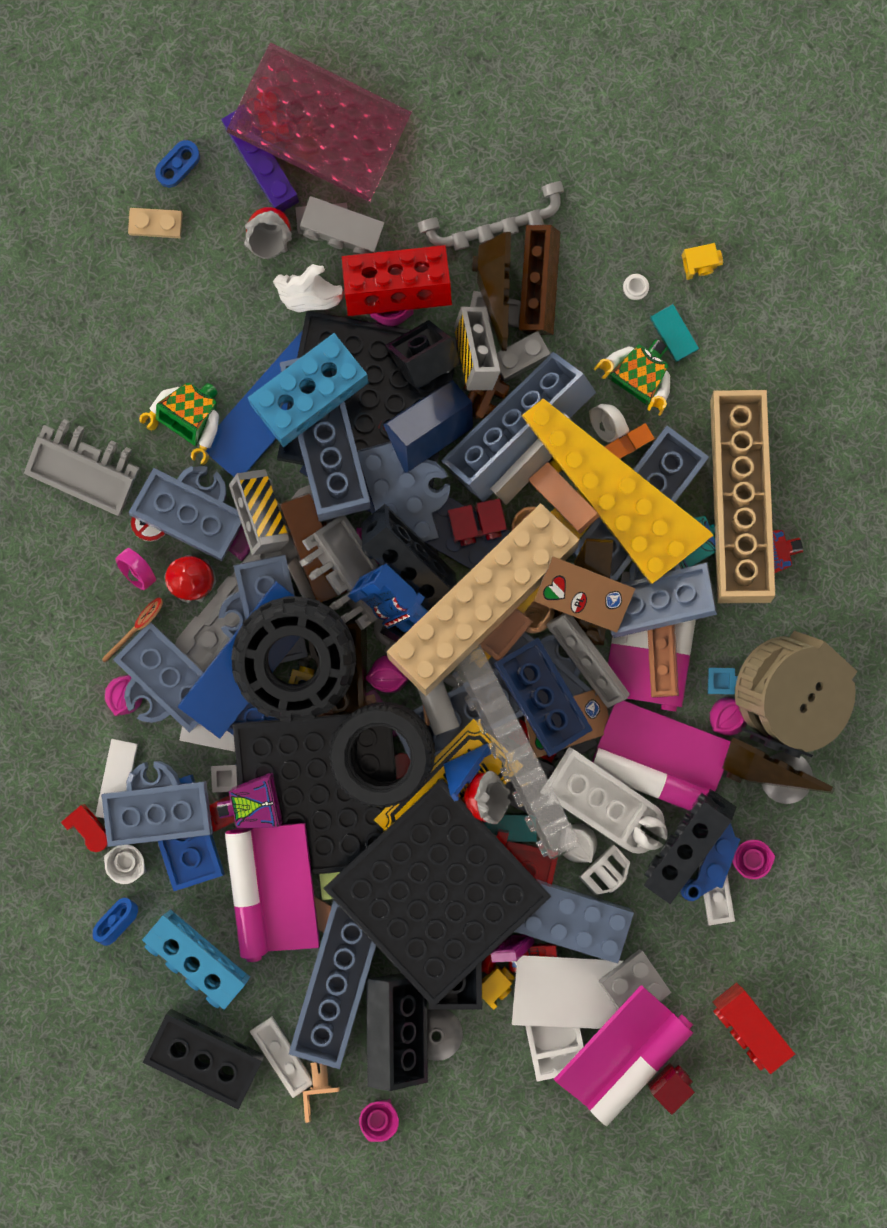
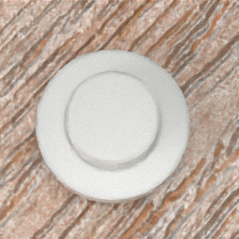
(636, 287)

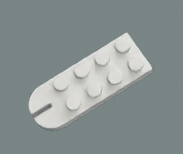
(607, 803)

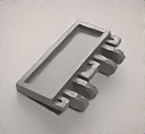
(80, 471)
(342, 551)

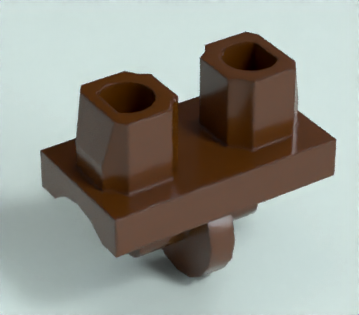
(481, 398)

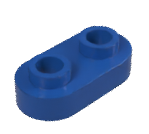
(174, 162)
(115, 921)

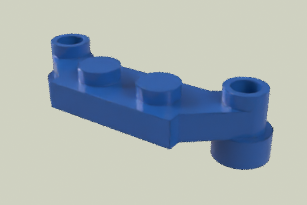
(714, 866)

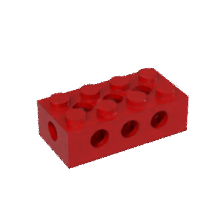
(396, 280)

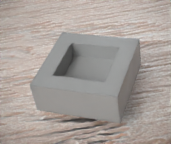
(224, 778)

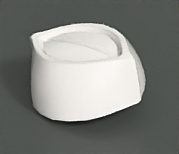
(612, 420)
(588, 845)
(124, 864)

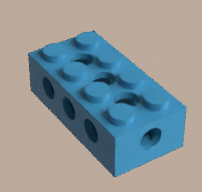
(308, 372)
(193, 944)

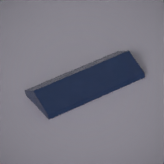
(430, 425)
(543, 697)

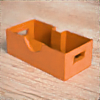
(631, 441)

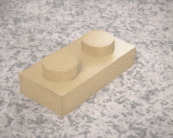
(155, 223)

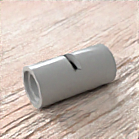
(439, 709)

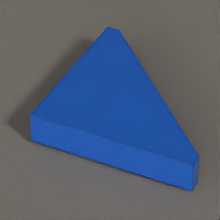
(463, 769)

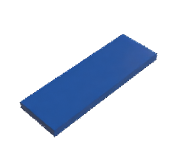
(242, 433)
(215, 697)

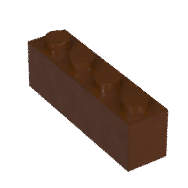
(539, 279)
(303, 522)

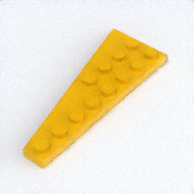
(638, 515)

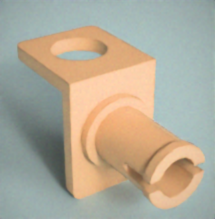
(320, 1086)

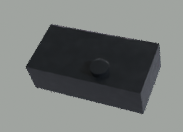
(396, 1034)

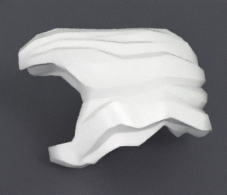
(308, 290)

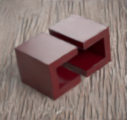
(490, 520)
(671, 1087)

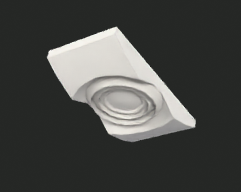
(552, 1048)

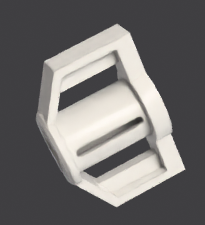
(606, 871)

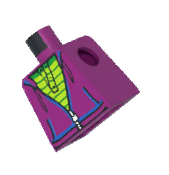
(253, 804)

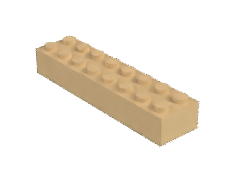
(742, 497)
(482, 600)

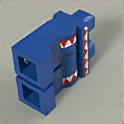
(389, 598)

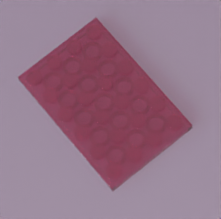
(319, 122)

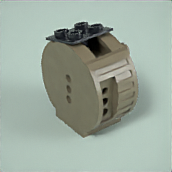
(795, 694)

